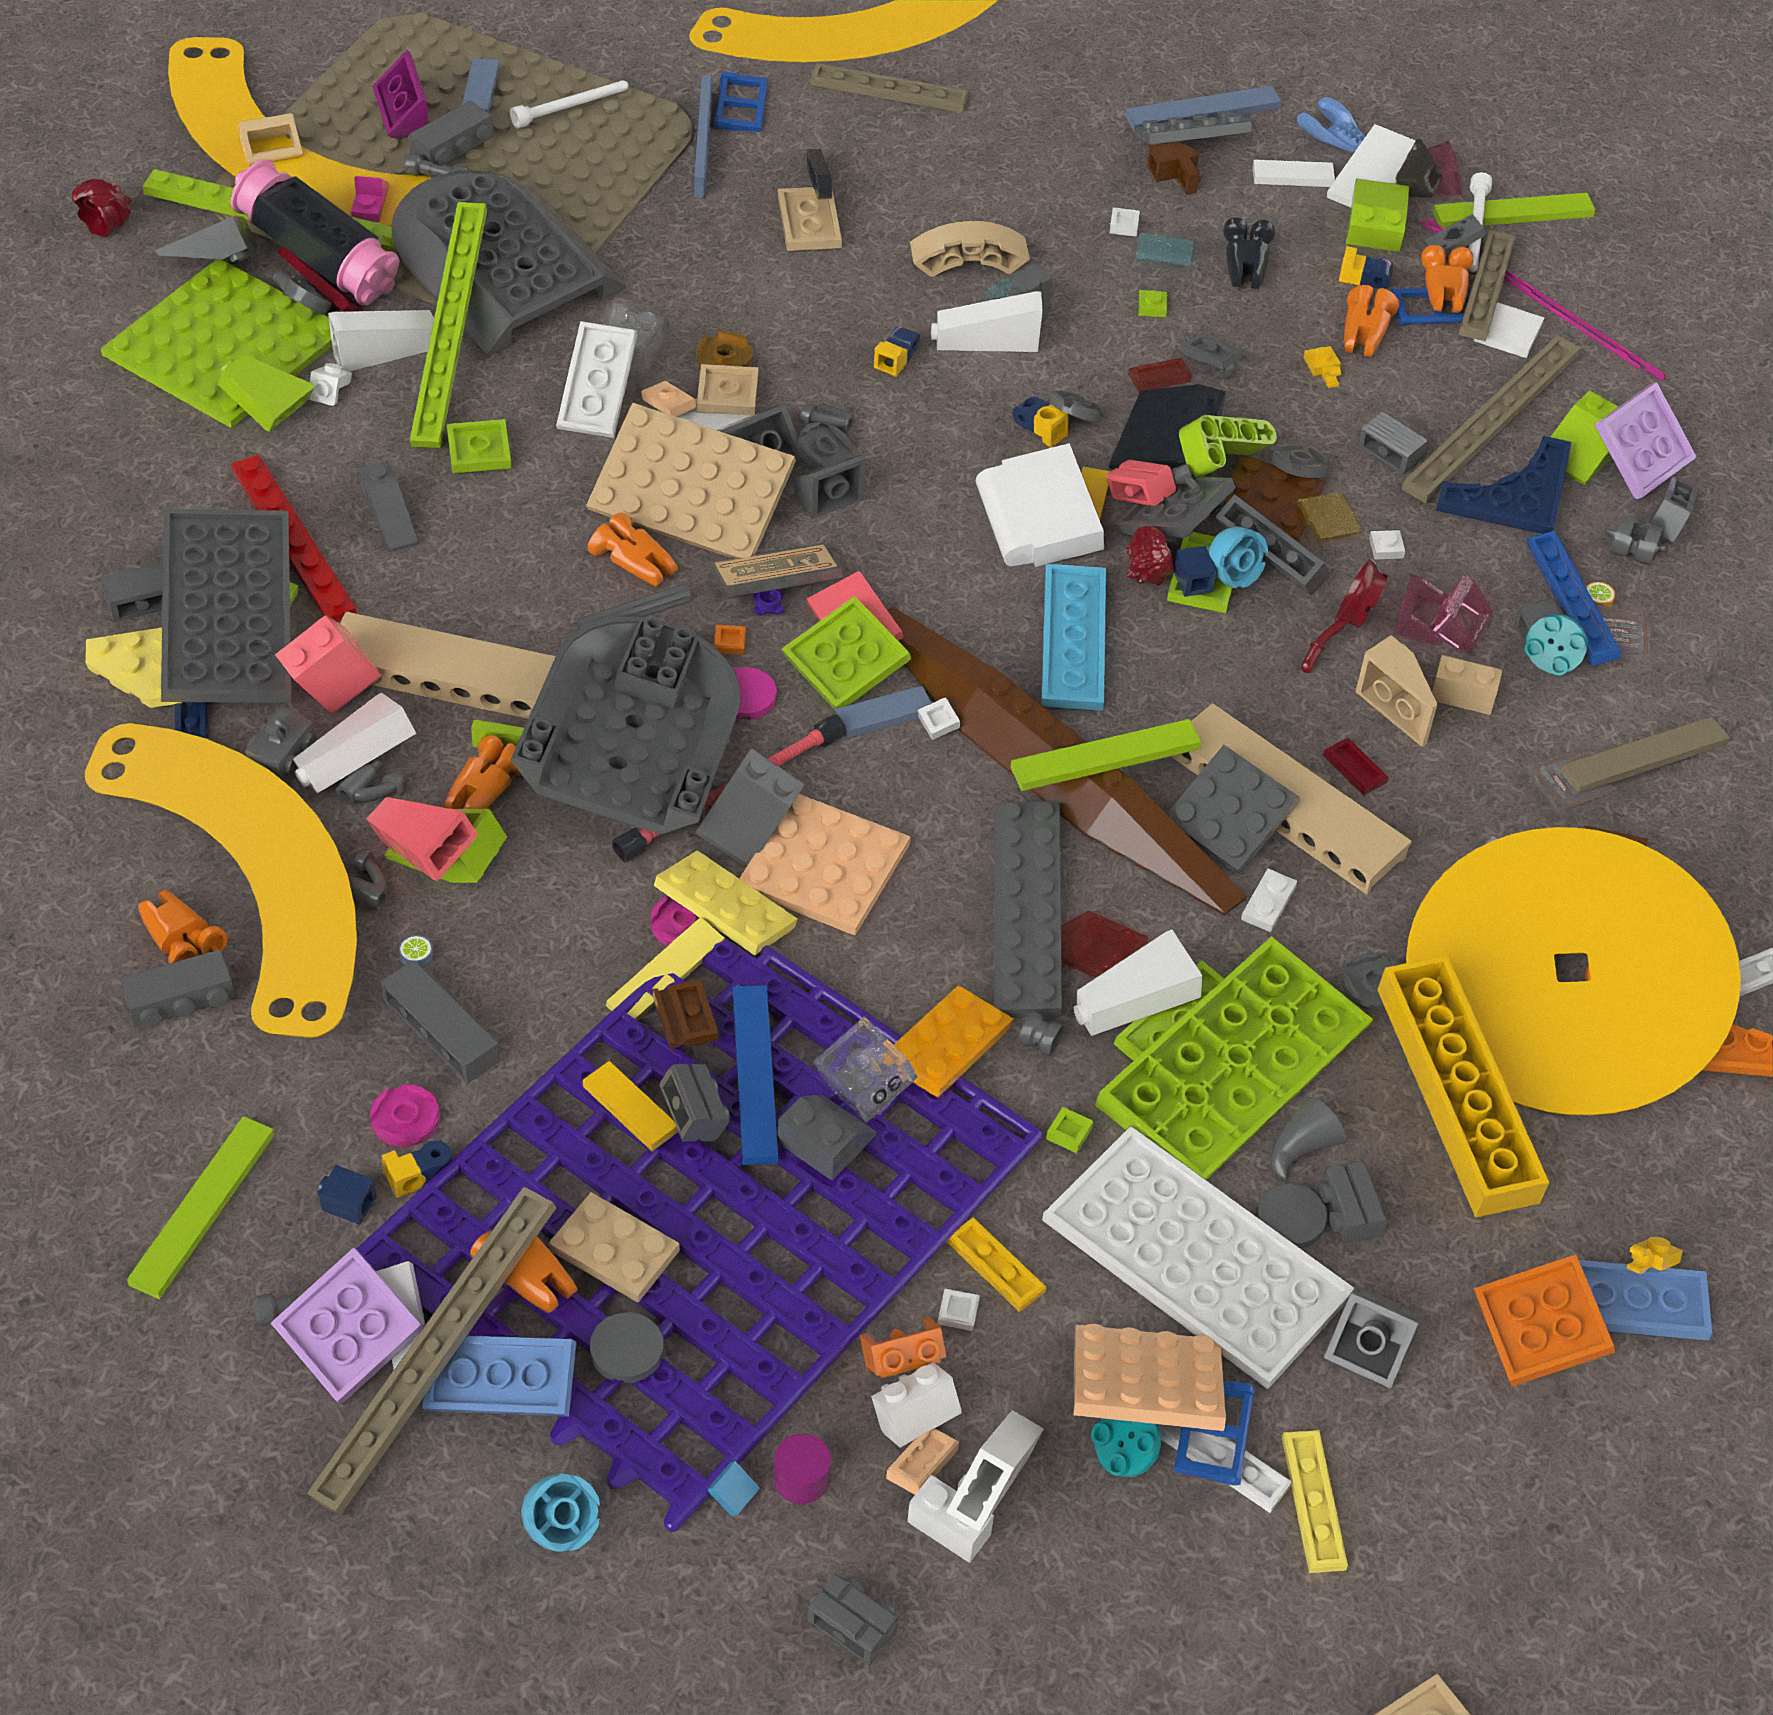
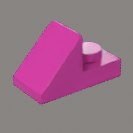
(369, 198)

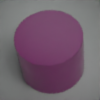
(802, 1468)

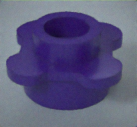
(774, 606)

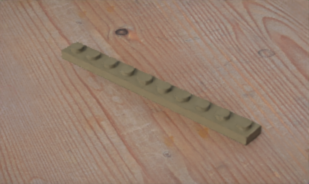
(1490, 419)
(431, 1351)

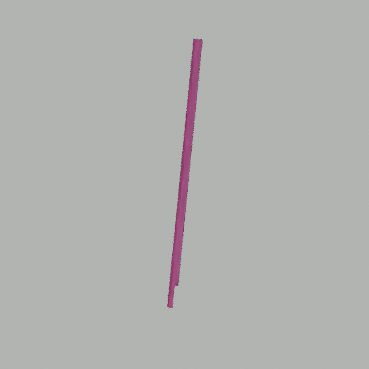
(1527, 289)

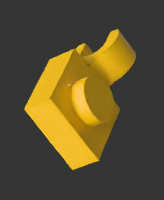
(1325, 363)
(1654, 1253)

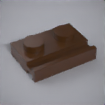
(685, 1014)

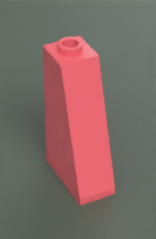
(423, 833)

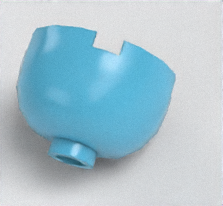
(1238, 556)
(560, 1512)

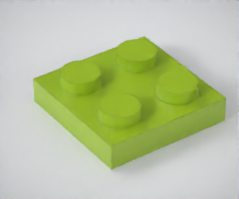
(478, 446)

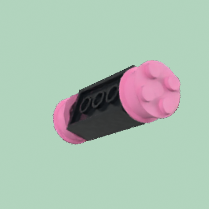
(315, 231)

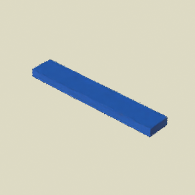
(1573, 596)
(755, 1075)

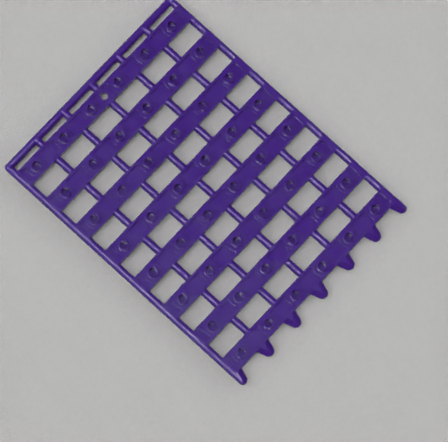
(679, 1311)

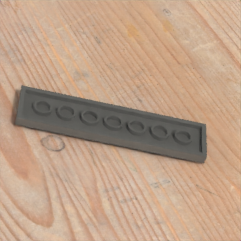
(1028, 909)

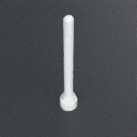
(522, 116)
(1480, 187)

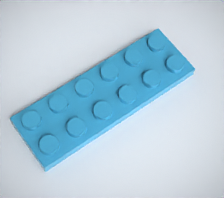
(1074, 637)

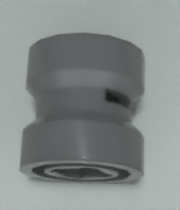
(1041, 1032)

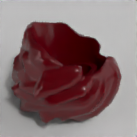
(101, 206)
(1149, 556)

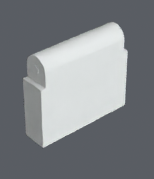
(1040, 508)

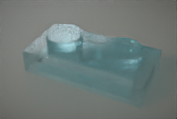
(1164, 249)

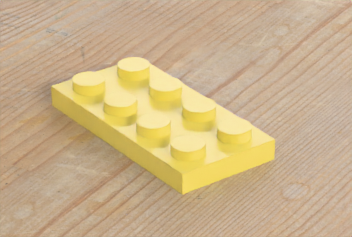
(725, 902)

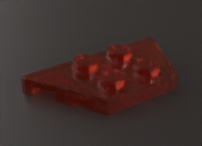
(1097, 944)

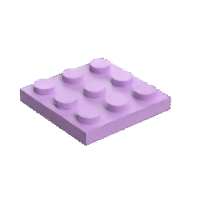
(1645, 440)
(347, 1325)

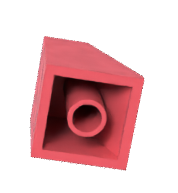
(329, 664)

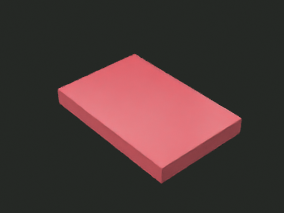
(854, 585)

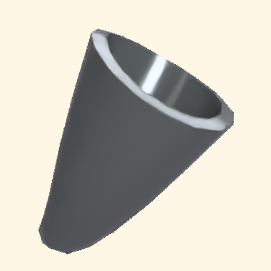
(1308, 1130)

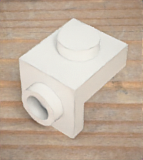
(327, 383)

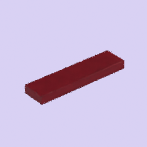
(320, 282)

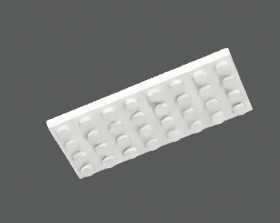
(1199, 1256)

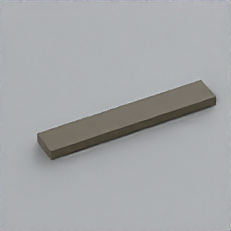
(889, 87)
(1487, 285)
(1644, 754)

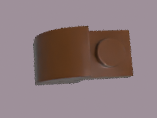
(1175, 161)

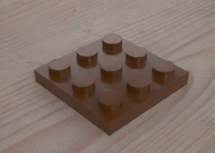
(1274, 493)

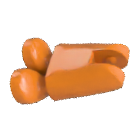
(1449, 280)
(1368, 328)
(632, 550)
(479, 780)
(177, 921)
(533, 1271)

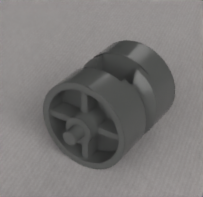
(1636, 539)

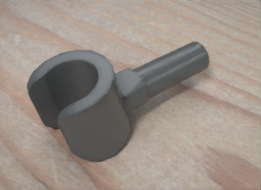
(1183, 475)

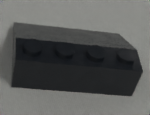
(1156, 420)

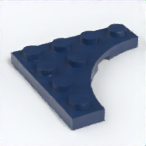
(1519, 500)

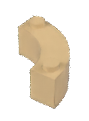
(969, 241)

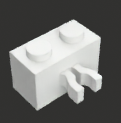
(916, 1404)
(930, 1516)

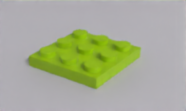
(846, 654)

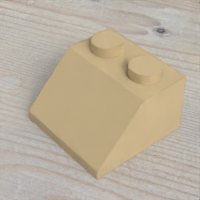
(1466, 684)

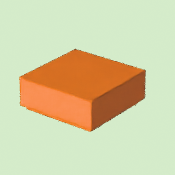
(730, 639)

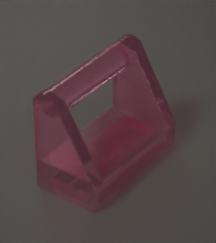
(1446, 157)
(1448, 625)
(1410, 626)

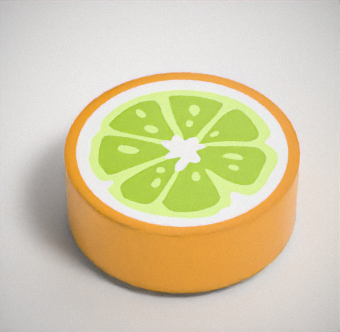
(1601, 593)

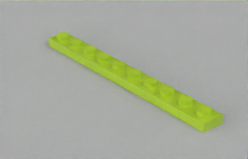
(218, 199)
(448, 325)

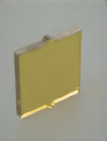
(1329, 516)

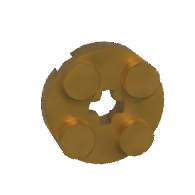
(710, 350)

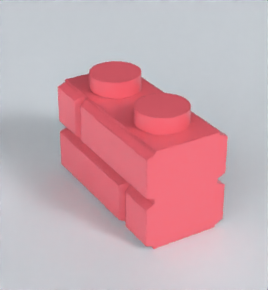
(1141, 482)

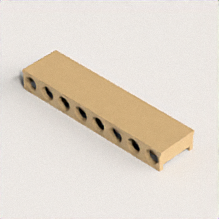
(450, 663)
(1323, 811)

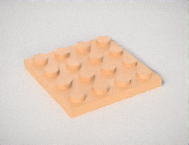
(826, 864)
(1148, 1377)

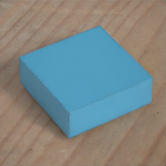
(733, 1488)

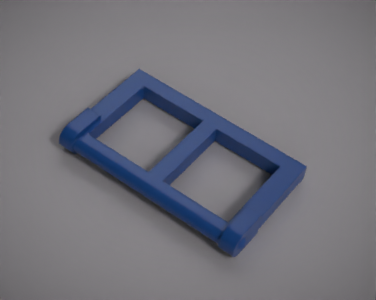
(728, 124)
(1436, 317)
(1218, 1473)

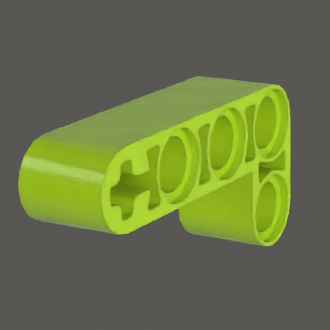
(1211, 437)

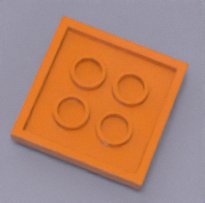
(1544, 1320)

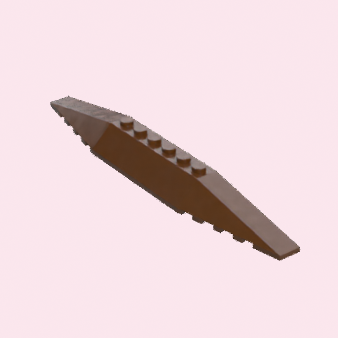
(1100, 805)

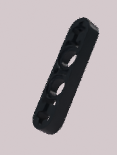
(819, 174)

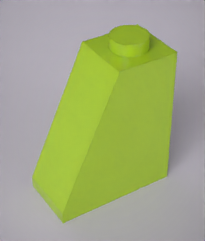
(263, 390)

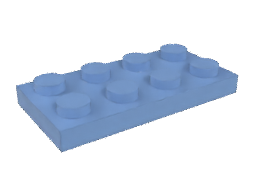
(1651, 1302)
(506, 1377)

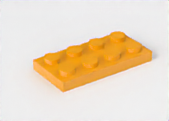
(952, 1039)

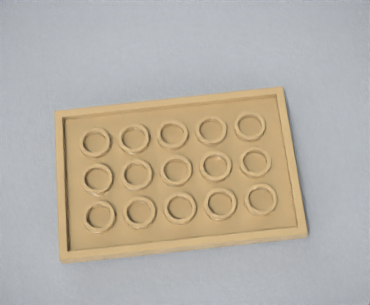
(691, 482)

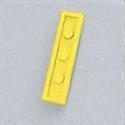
(678, 958)
(1314, 1501)

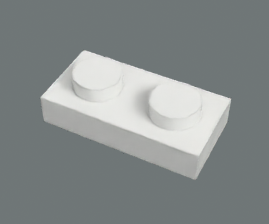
(1269, 900)

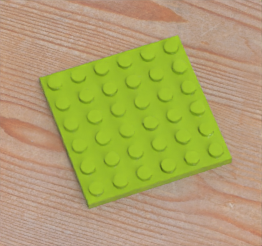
(217, 320)

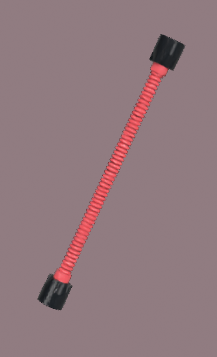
(824, 733)

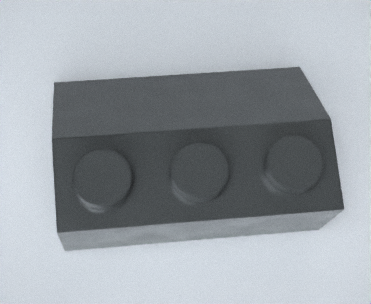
(767, 428)

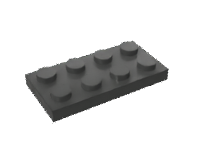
(1199, 127)

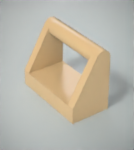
(269, 128)

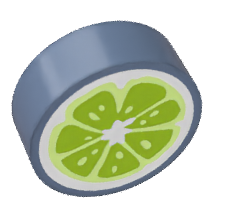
(417, 949)

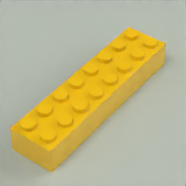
(1462, 1087)

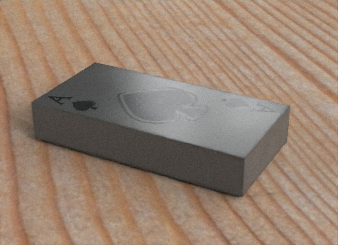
(1458, 235)

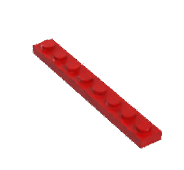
(303, 552)

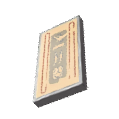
(776, 570)

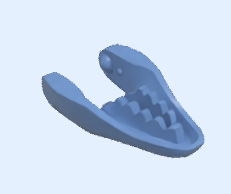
(1343, 132)

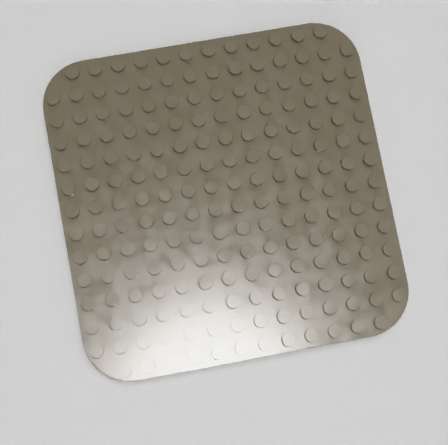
(582, 160)

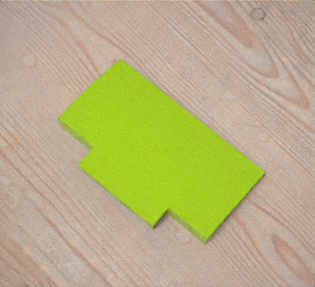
(1231, 1059)

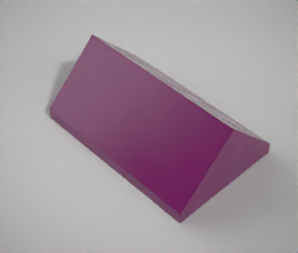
(401, 98)

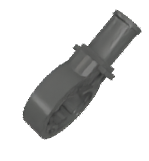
(298, 290)

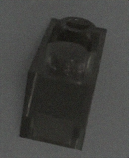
(1419, 172)

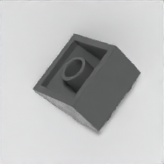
(831, 486)
(822, 1134)
(1373, 1336)

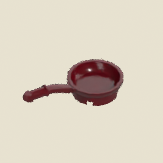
(1359, 599)

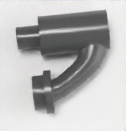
(827, 416)
(356, 784)
(364, 892)

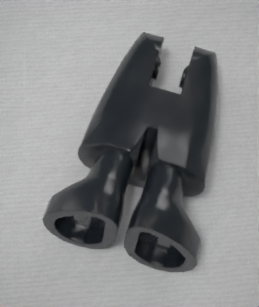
(1246, 255)

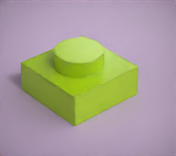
(1152, 303)
(1069, 1130)

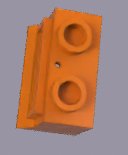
(904, 1351)

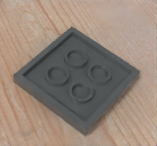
(1180, 511)
(1232, 808)

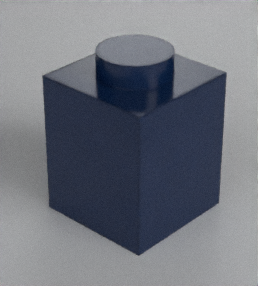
(1194, 571)
(347, 1194)

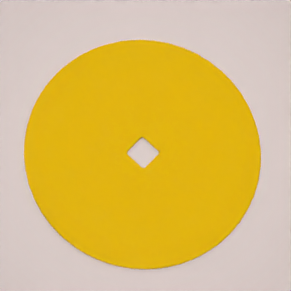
(1655, 954)

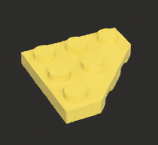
(130, 663)

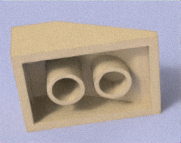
(1398, 688)

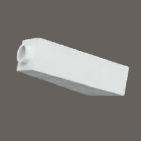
(991, 325)
(378, 336)
(353, 743)
(1139, 986)
(994, 1470)

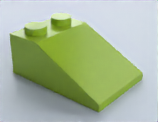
(1378, 215)
(1587, 450)
(479, 853)

